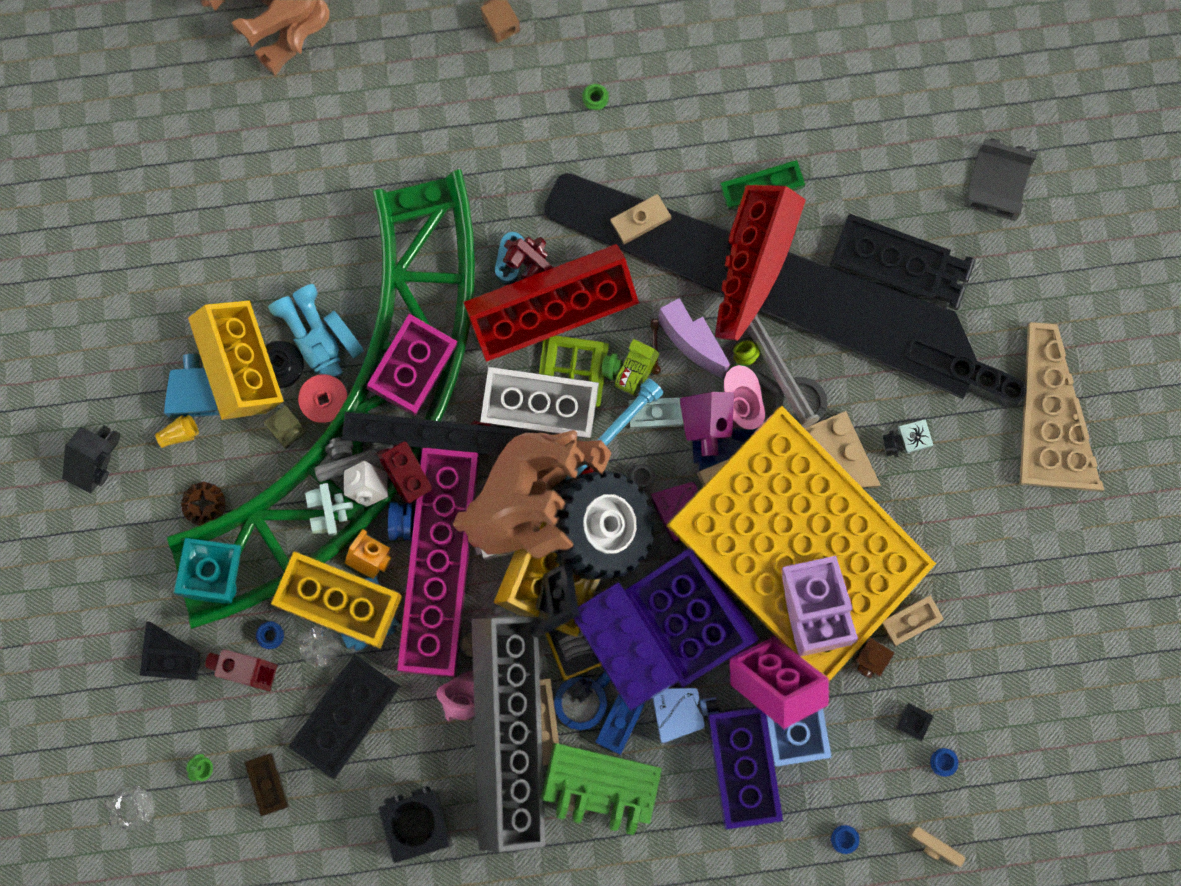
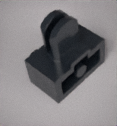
(88, 457)

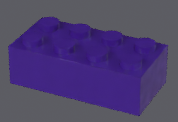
(625, 647)
(744, 768)

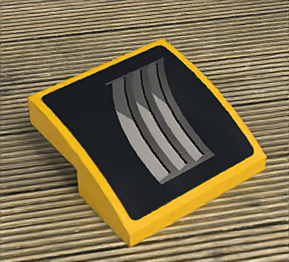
(571, 654)

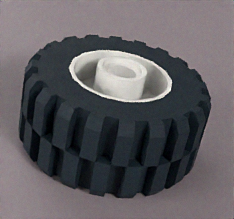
(605, 523)

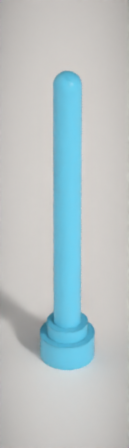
(649, 392)

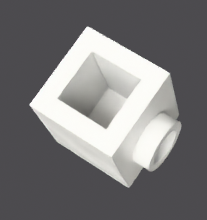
(365, 483)

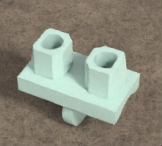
(326, 523)

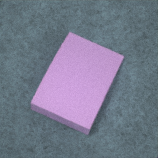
(693, 338)
(818, 606)

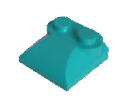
(208, 571)

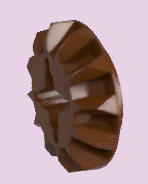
(211, 512)

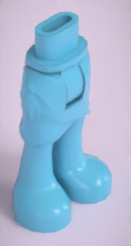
(317, 346)

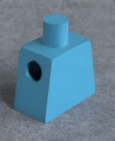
(189, 391)

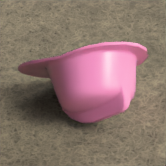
(748, 403)
(458, 697)

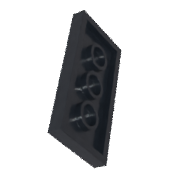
(344, 717)

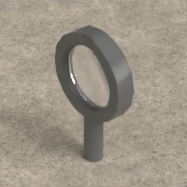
(810, 389)

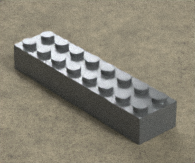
(508, 734)

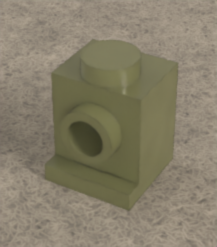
(285, 427)

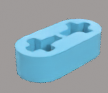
(512, 277)
(343, 334)

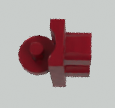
(528, 252)

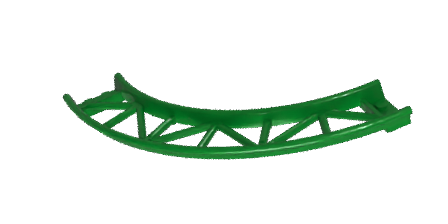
(392, 208)

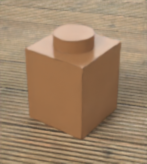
(500, 19)

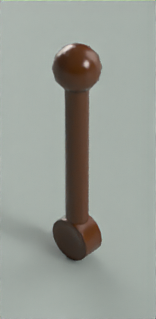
(654, 326)

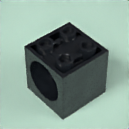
(401, 847)

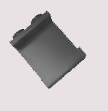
(999, 179)

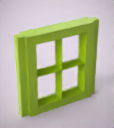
(549, 354)

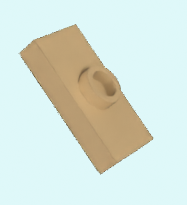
(640, 219)
(935, 847)

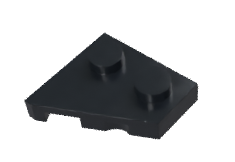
(556, 600)
(168, 656)

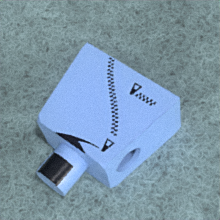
(681, 712)

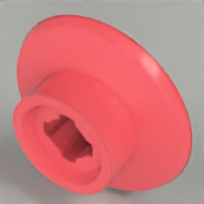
(317, 387)

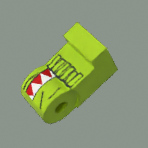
(636, 367)

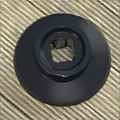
(293, 362)

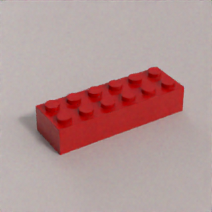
(551, 302)

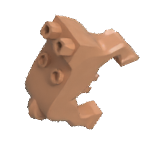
(292, 17)
(521, 497)

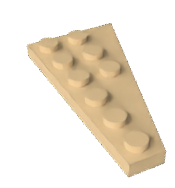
(1053, 428)
(840, 441)

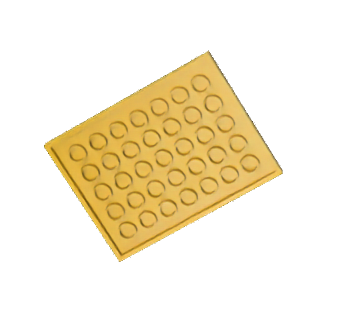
(790, 505)

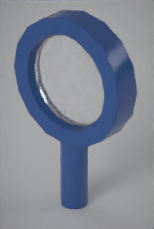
(584, 714)

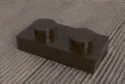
(266, 784)

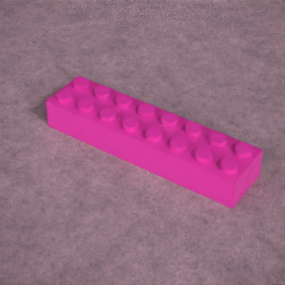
(438, 566)

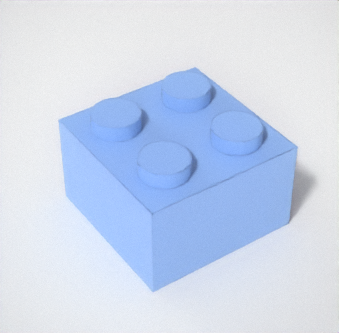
(801, 741)

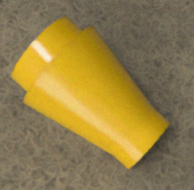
(179, 431)

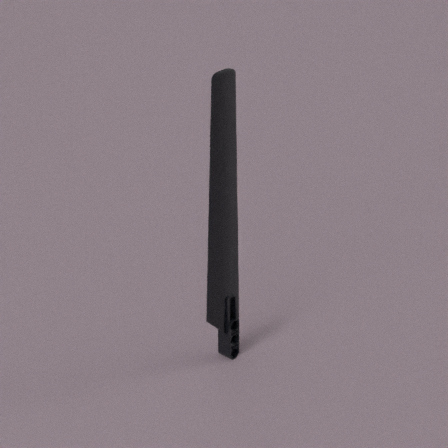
(820, 299)

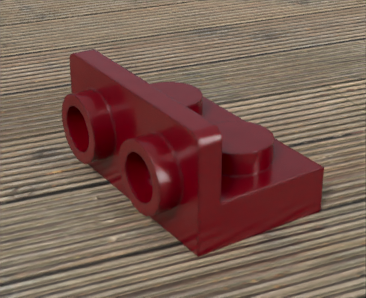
(404, 472)

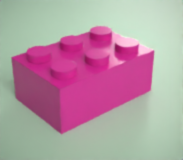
(411, 365)
(779, 682)

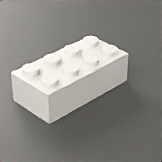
(539, 402)

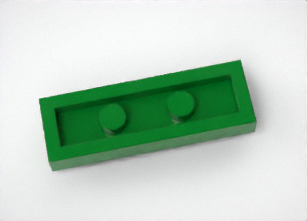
(781, 175)

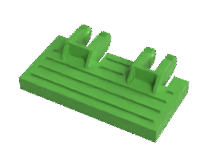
(598, 782)

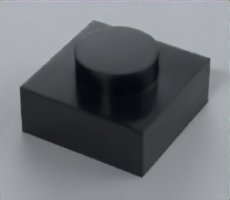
(914, 722)

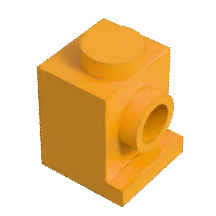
(368, 555)

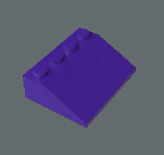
(691, 616)

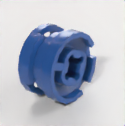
(400, 521)

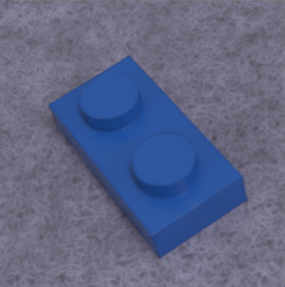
(618, 726)

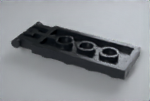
(901, 261)

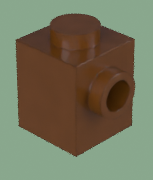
(872, 659)

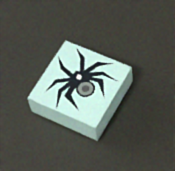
(915, 436)

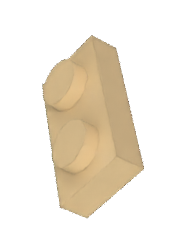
(912, 621)

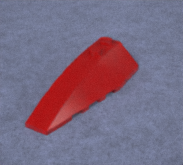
(758, 250)

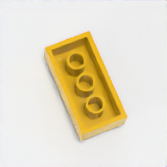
(235, 359)
(336, 600)

